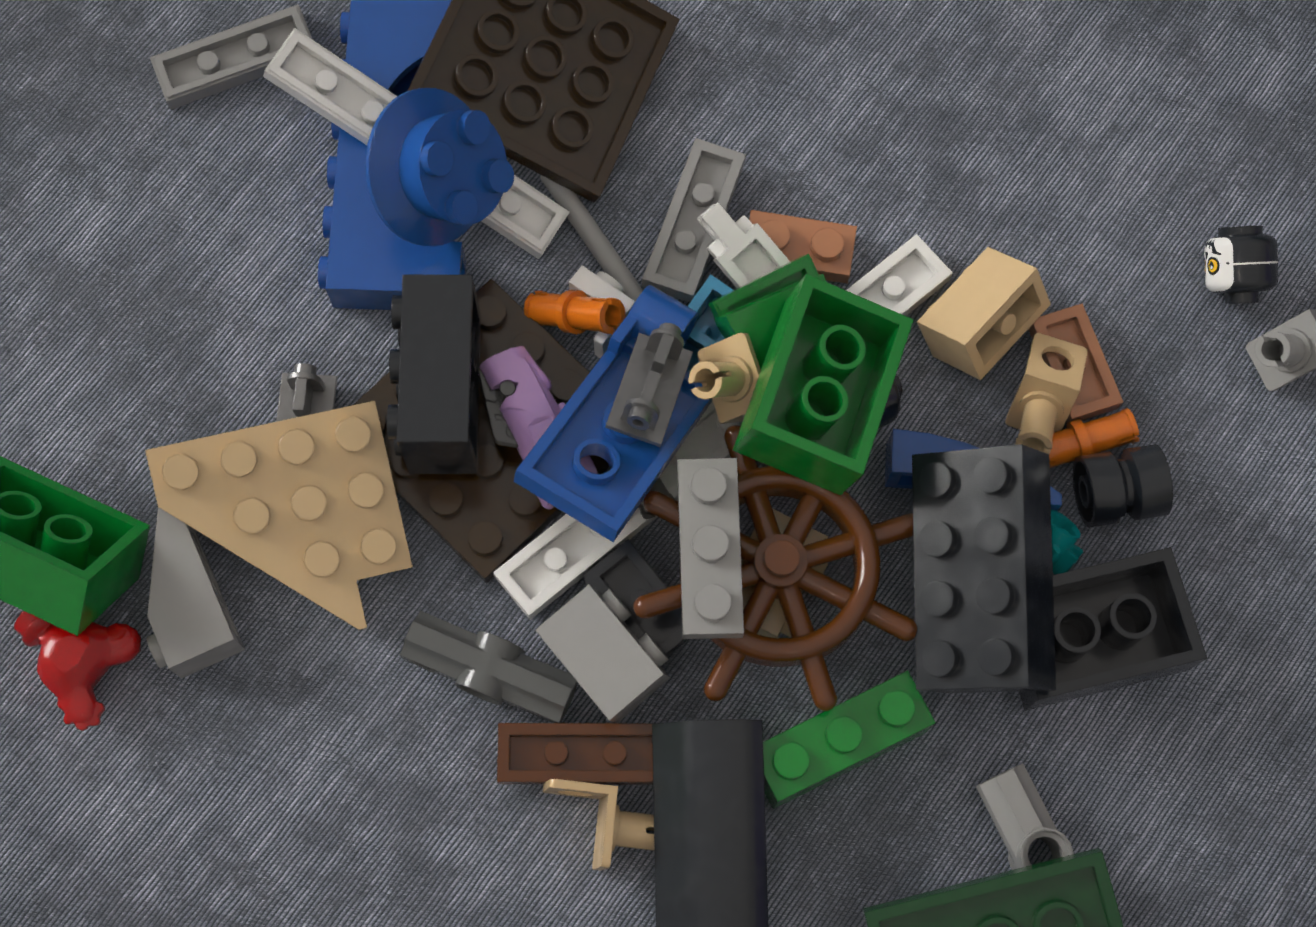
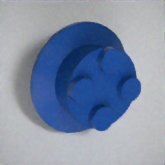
(434, 167)

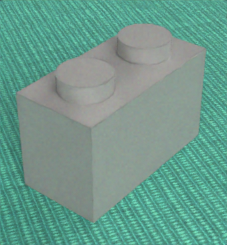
(604, 652)

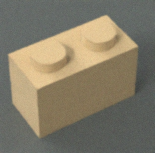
(984, 312)

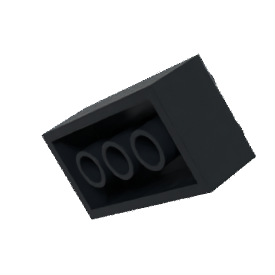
(983, 570)

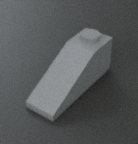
(186, 603)

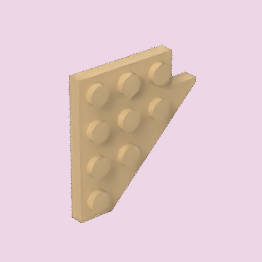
(295, 500)

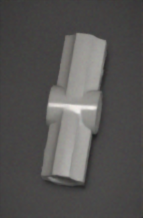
(1021, 816)

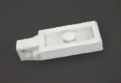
(740, 247)

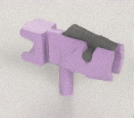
(519, 402)

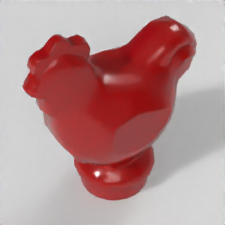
(75, 664)

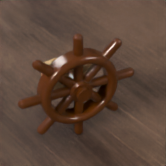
(780, 563)

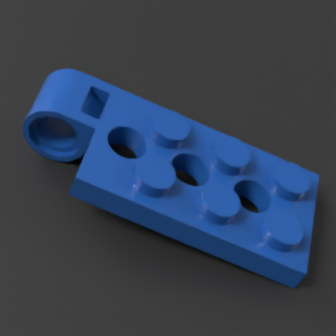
(554, 465)

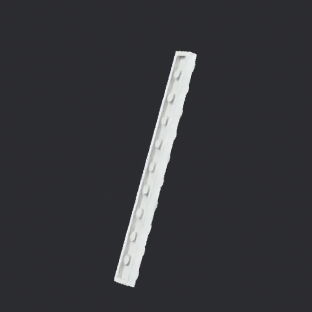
(571, 549)

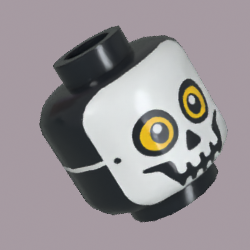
(1241, 263)

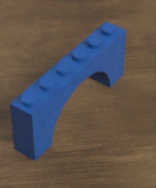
(364, 255)

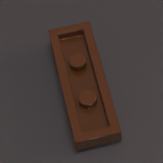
(575, 753)

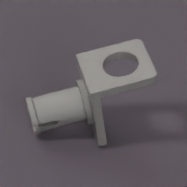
(1285, 351)

